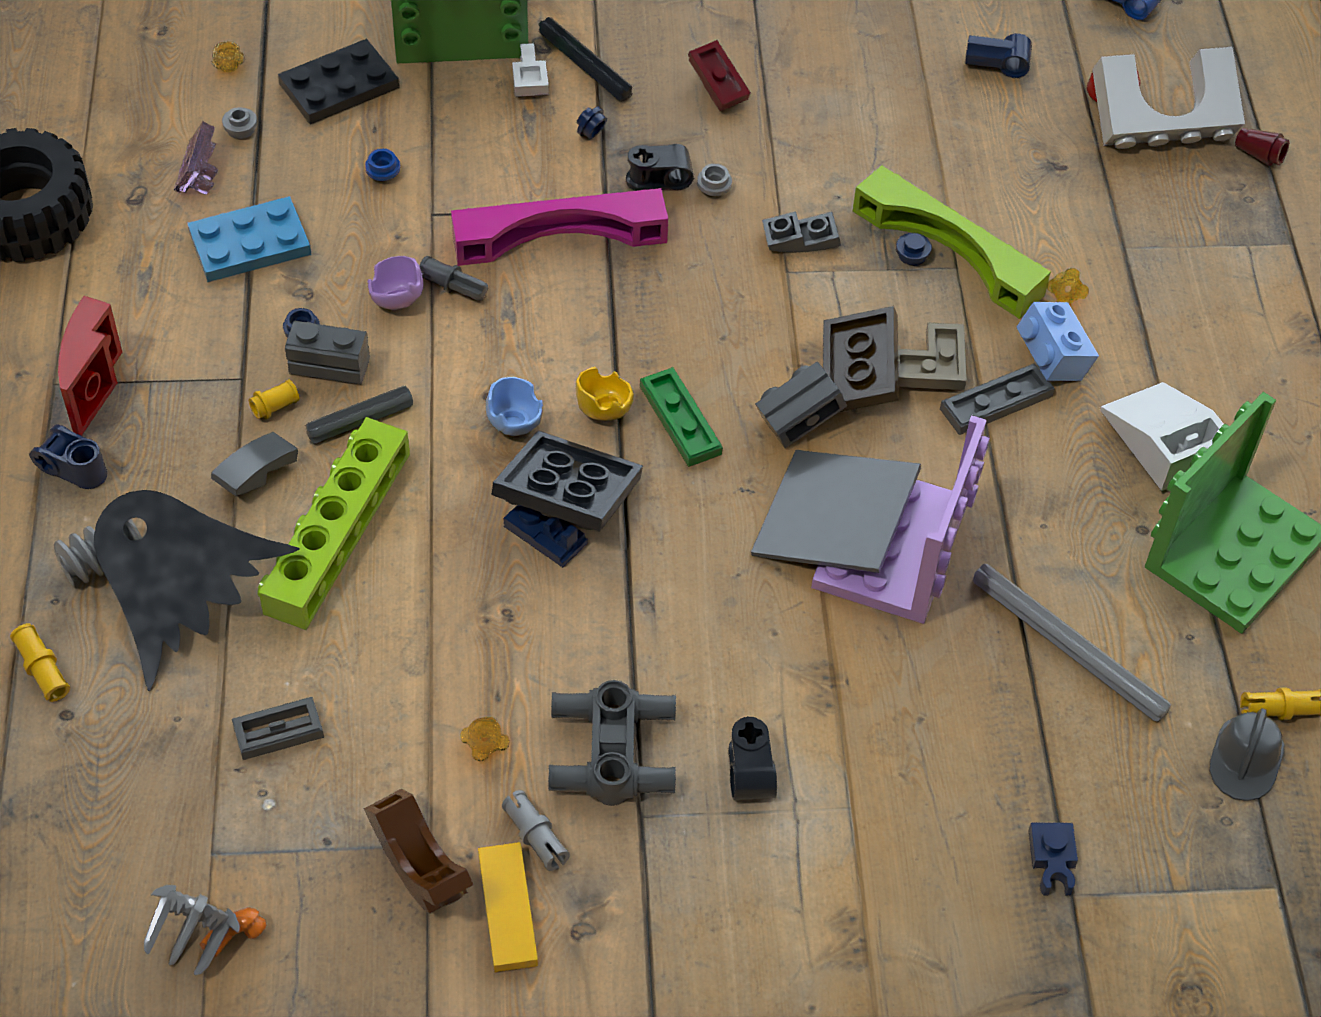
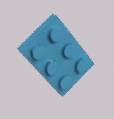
(249, 239)

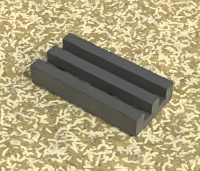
(280, 733)

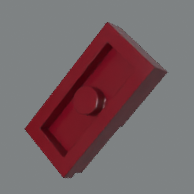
(718, 75)

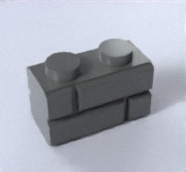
(327, 352)
(800, 404)

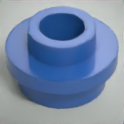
(382, 165)

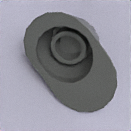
(1247, 756)

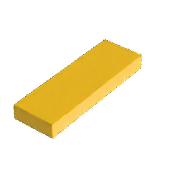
(507, 907)

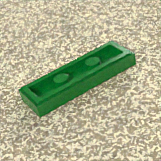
(681, 417)

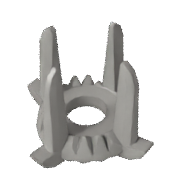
(195, 911)

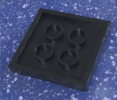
(567, 481)

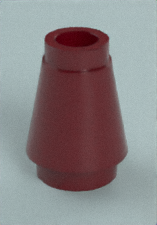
(1263, 145)

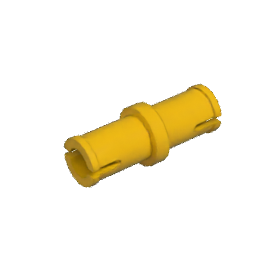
(40, 662)
(1283, 702)

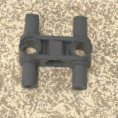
(612, 743)

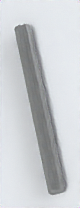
(1072, 643)

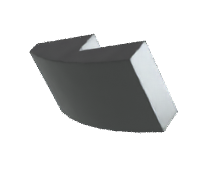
(789, 234)
(249, 465)

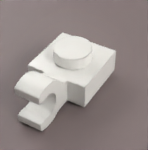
(529, 75)

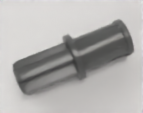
(452, 278)

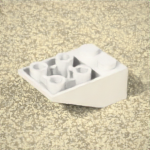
(1162, 429)

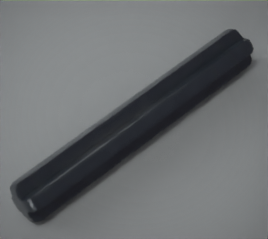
(585, 59)

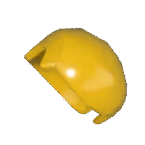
(603, 396)

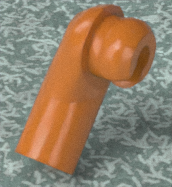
(249, 923)

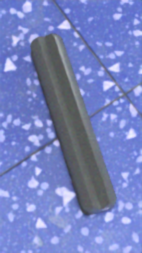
(354, 415)

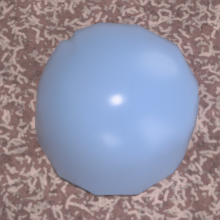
(513, 406)

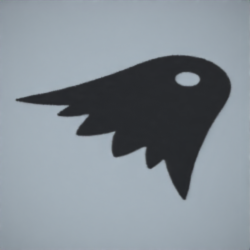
(173, 568)

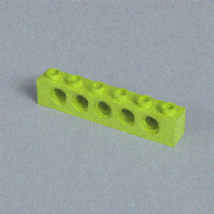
(351, 497)

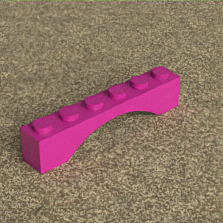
(490, 231)

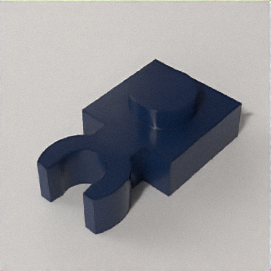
(1055, 850)

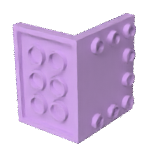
(921, 544)

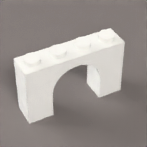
(1130, 120)

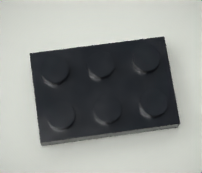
(338, 81)

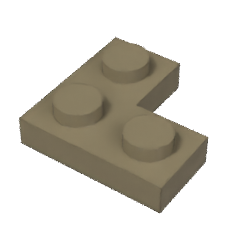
(938, 366)

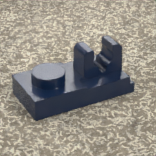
(548, 535)

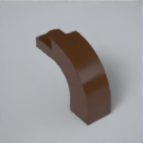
(415, 852)

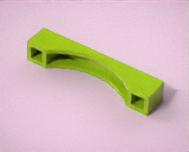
(898, 205)

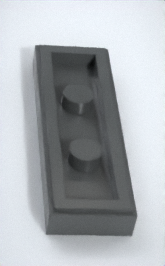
(997, 397)

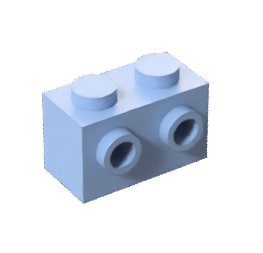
(1057, 341)

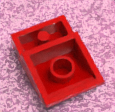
(87, 361)

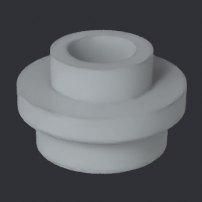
(239, 122)
(714, 180)

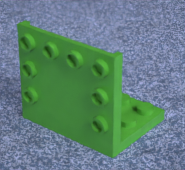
(458, 29)
(1226, 534)

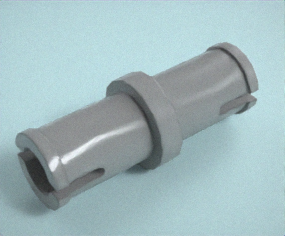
(535, 830)

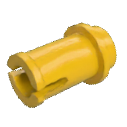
(273, 399)

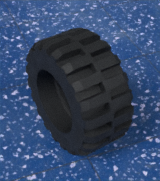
(56, 212)

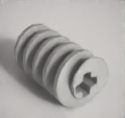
(82, 555)

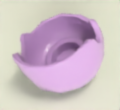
(396, 282)

